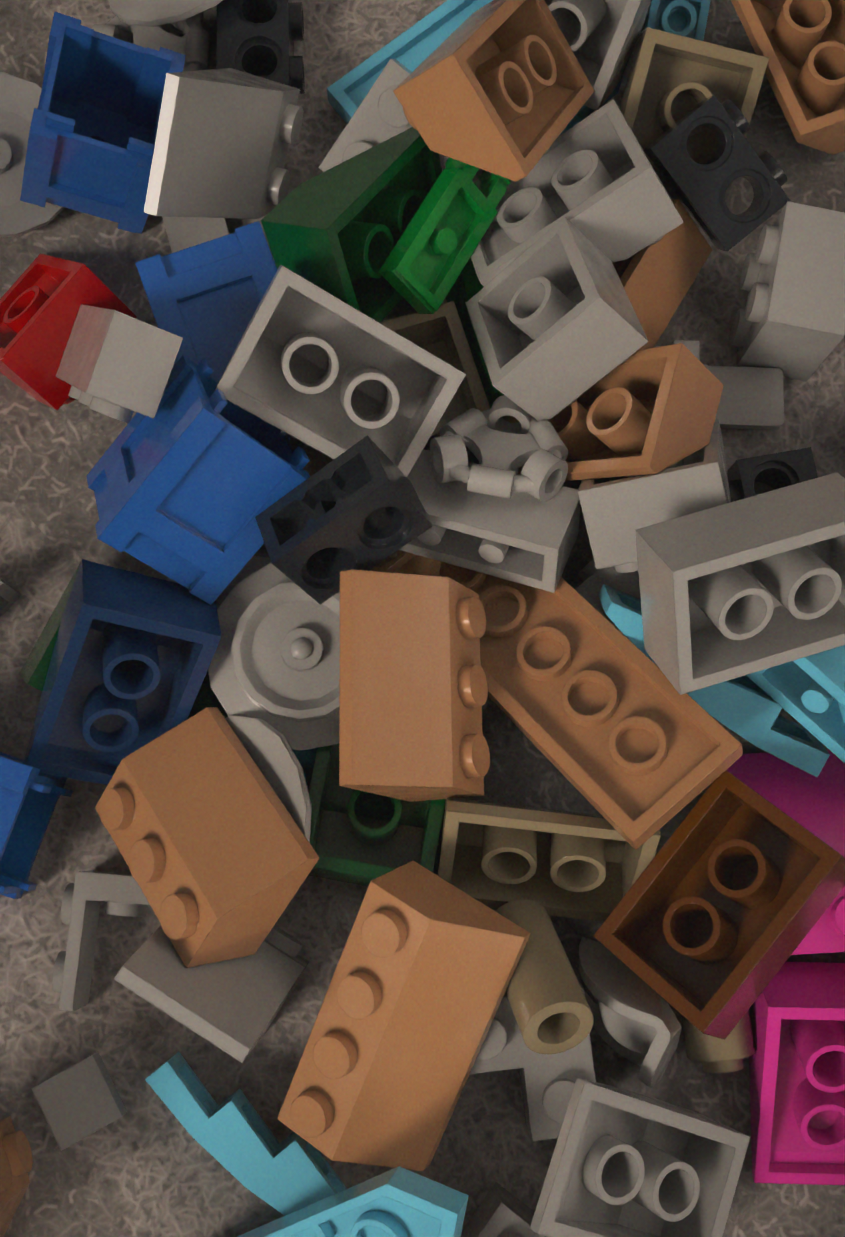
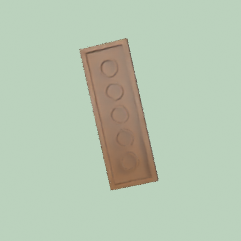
(590, 700)

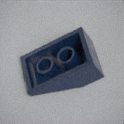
(119, 671)

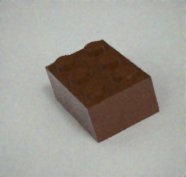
(723, 905)

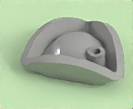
(627, 1011)

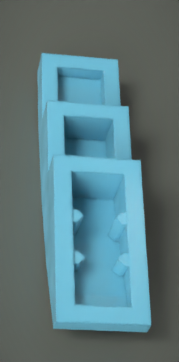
(734, 703)
(281, 1174)

